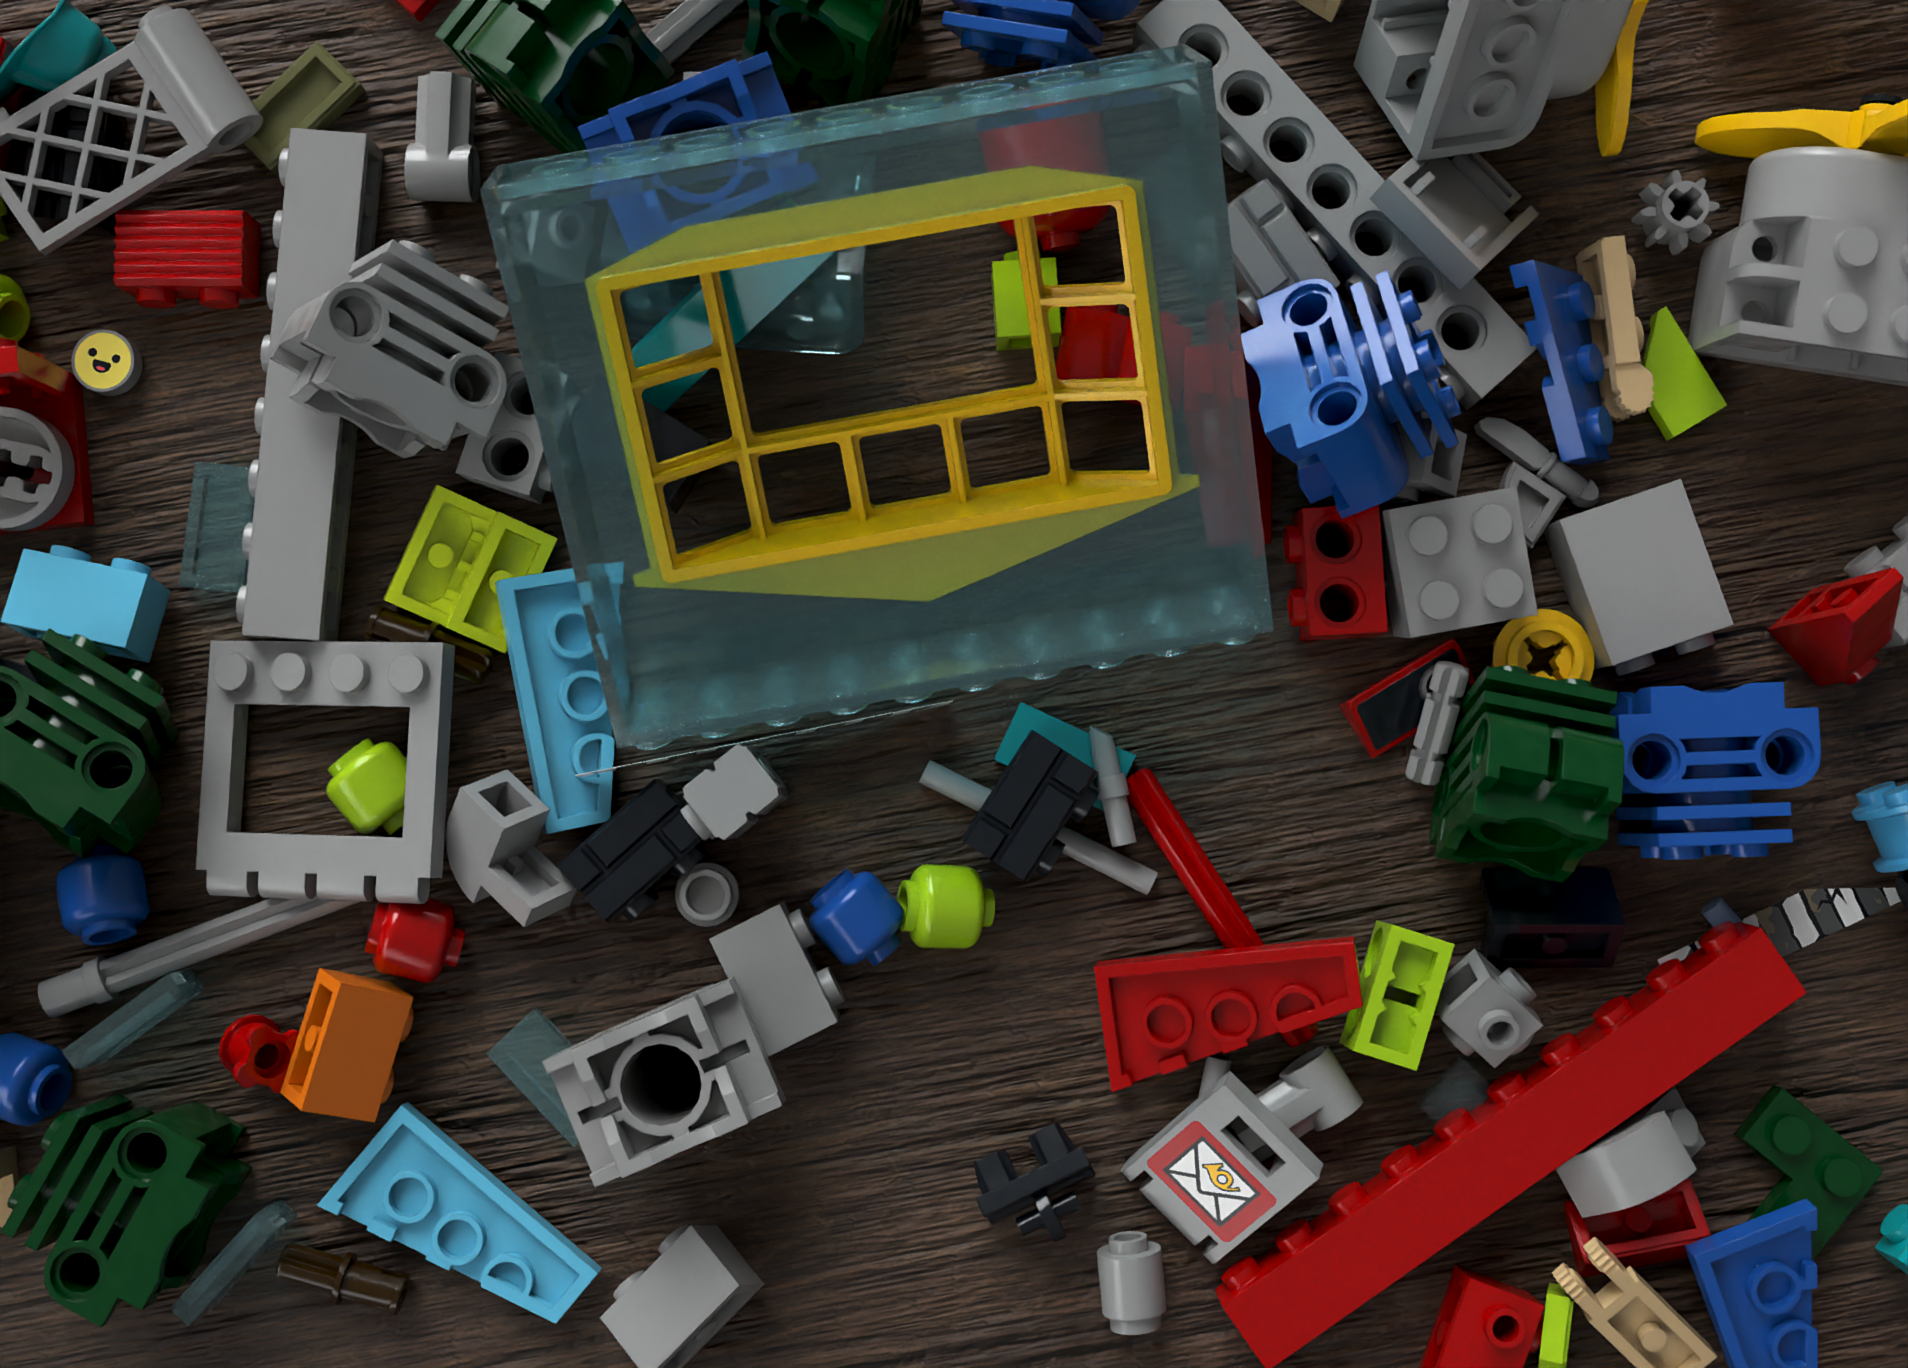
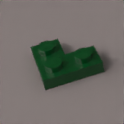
(1812, 1160)

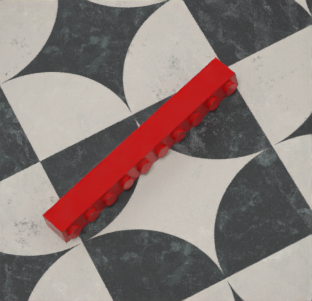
(1508, 1142)

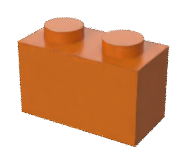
(348, 1046)

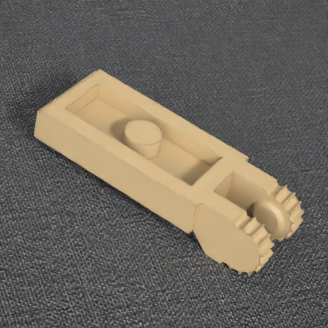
(1615, 328)
(1634, 1315)

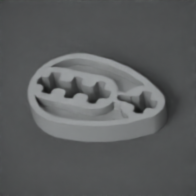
(32, 444)

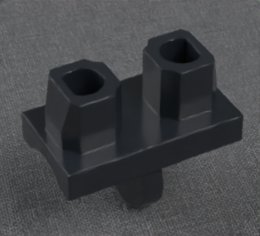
(1008, 1194)

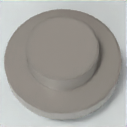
(707, 894)

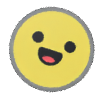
(106, 362)

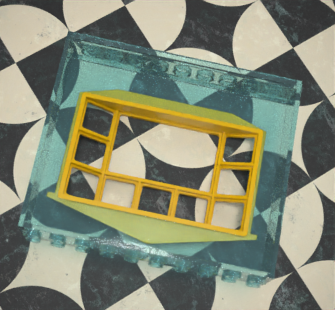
(931, 584)

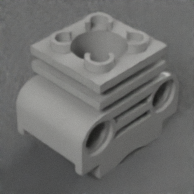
(399, 351)
(629, 1127)

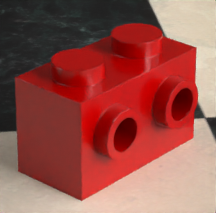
(1483, 1324)

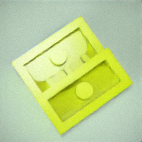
(458, 558)

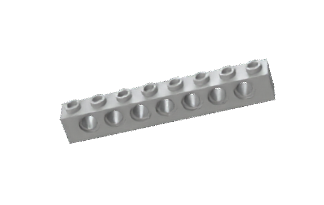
(1329, 160)

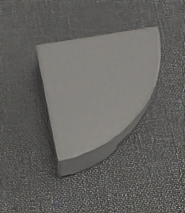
(1536, 500)

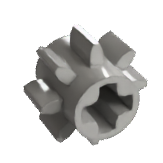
(1690, 201)

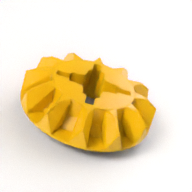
(1545, 630)

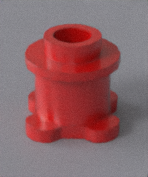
(257, 1052)

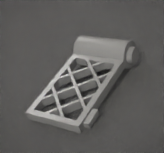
(189, 84)

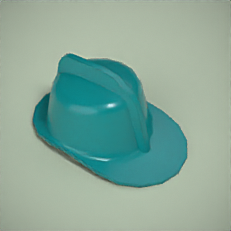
(54, 52)

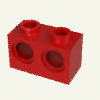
(1355, 574)

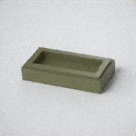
(303, 97)

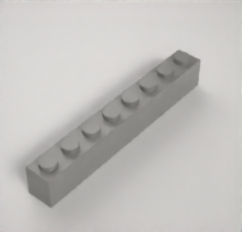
(306, 456)

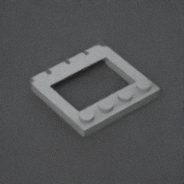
(325, 675)

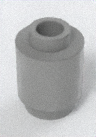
(1132, 1283)

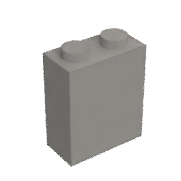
(1639, 577)

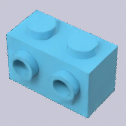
(109, 605)

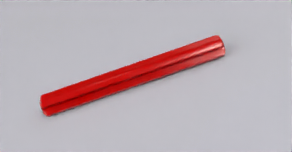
(1197, 873)

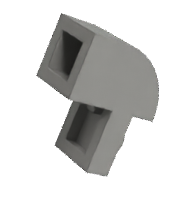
(495, 853)
(1635, 1158)

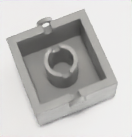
(1456, 563)

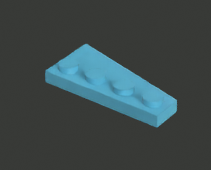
(445, 1204)

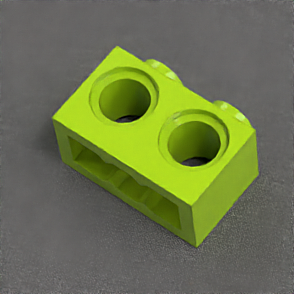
(1399, 993)

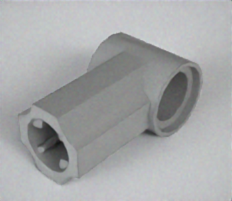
(443, 159)
(1307, 1097)

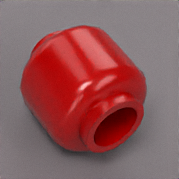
(414, 939)

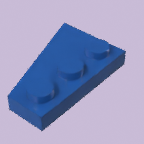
(1564, 339)
(1761, 1287)

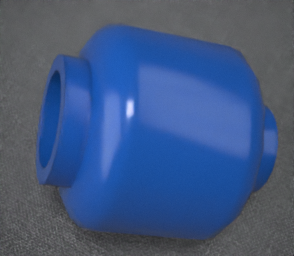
(102, 896)
(857, 918)
(32, 1079)

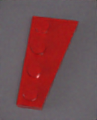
(1201, 1003)

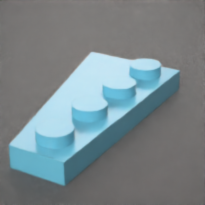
(558, 697)

